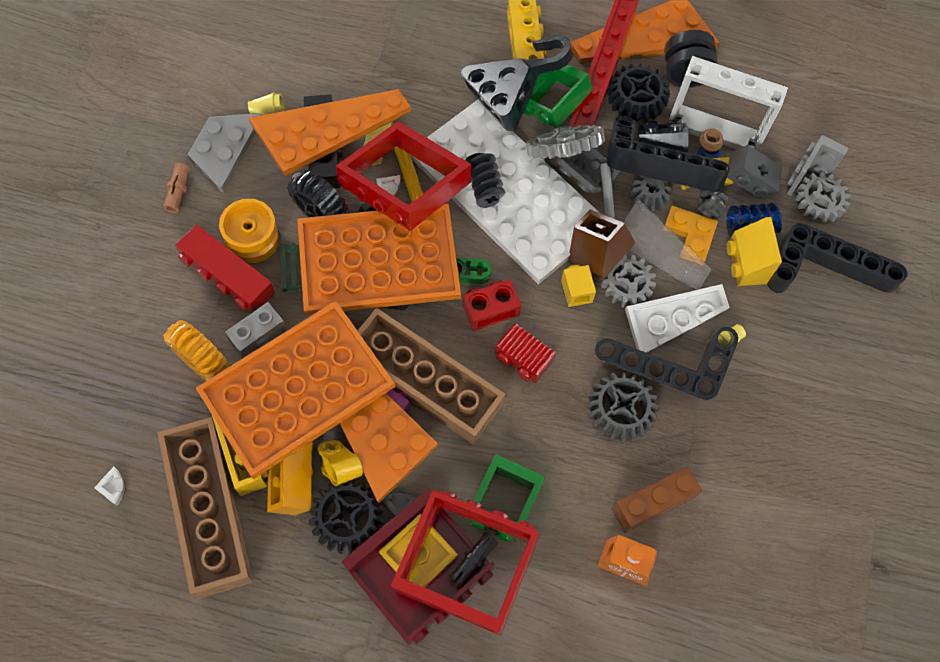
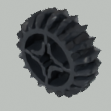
(638, 89)
(315, 195)
(335, 522)

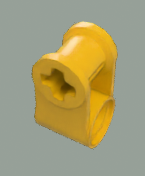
(338, 462)

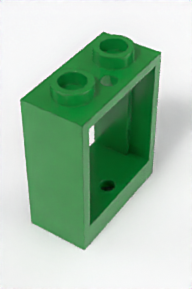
(568, 76)
(516, 474)

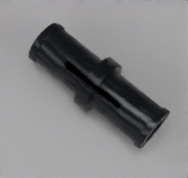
(473, 559)

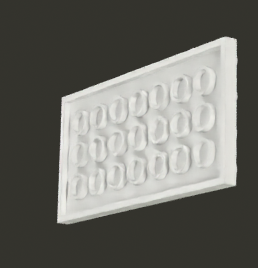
(539, 206)

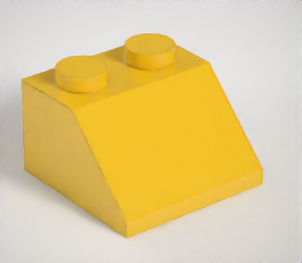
(754, 253)

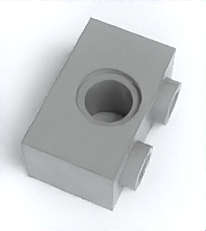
(256, 330)

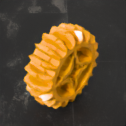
(195, 350)

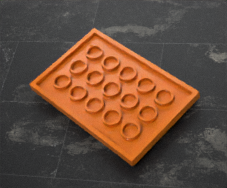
(374, 262)
(294, 389)

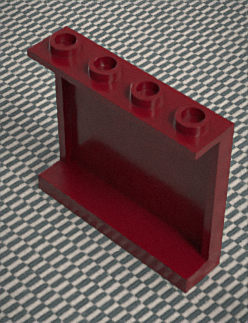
(375, 574)

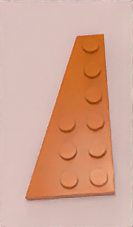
(647, 32)
(315, 131)
(386, 443)

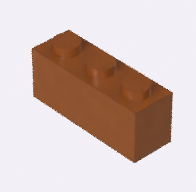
(656, 499)

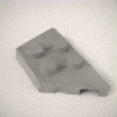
(222, 146)

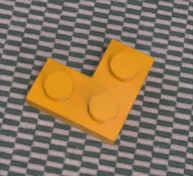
(694, 227)

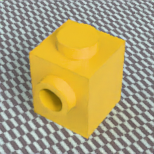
(578, 285)

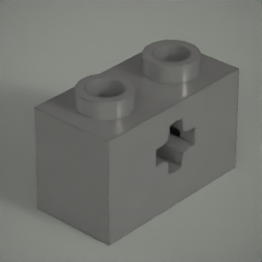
(754, 171)

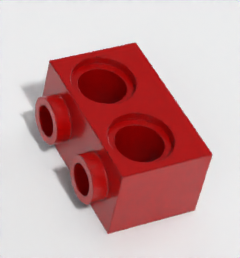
(494, 310)

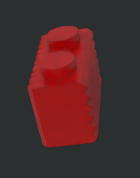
(524, 353)

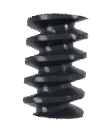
(485, 179)

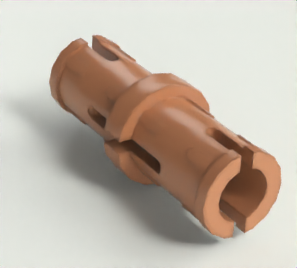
(176, 188)

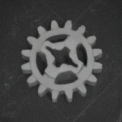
(822, 197)
(631, 277)

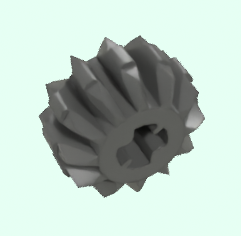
(651, 192)

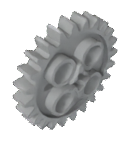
(565, 141)

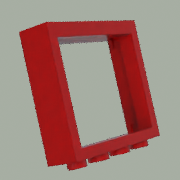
(455, 169)
(472, 511)

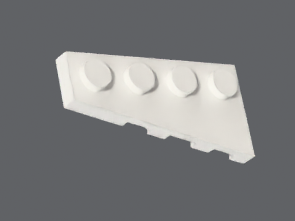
(668, 317)

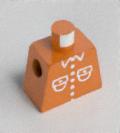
(628, 559)

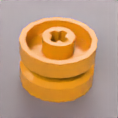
(250, 230)

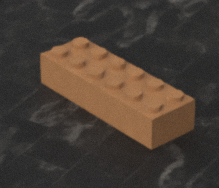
(432, 378)
(204, 509)

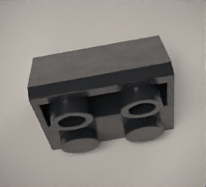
(670, 135)

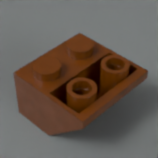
(599, 243)

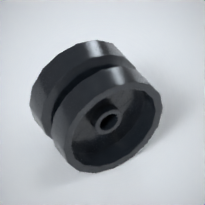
(680, 50)

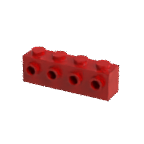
(225, 269)

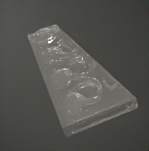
(663, 248)

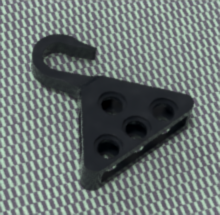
(514, 80)

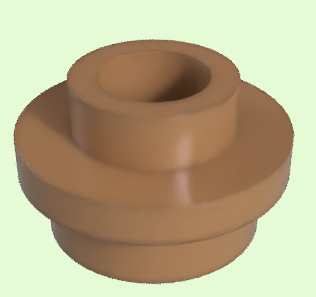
(713, 135)

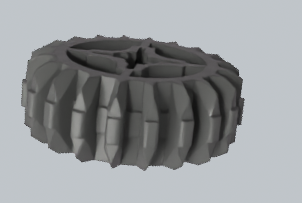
(638, 394)

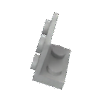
(819, 158)

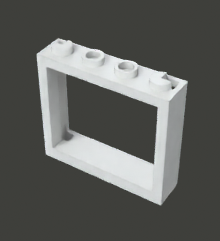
(736, 83)

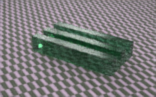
(284, 280)

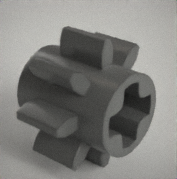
(712, 203)

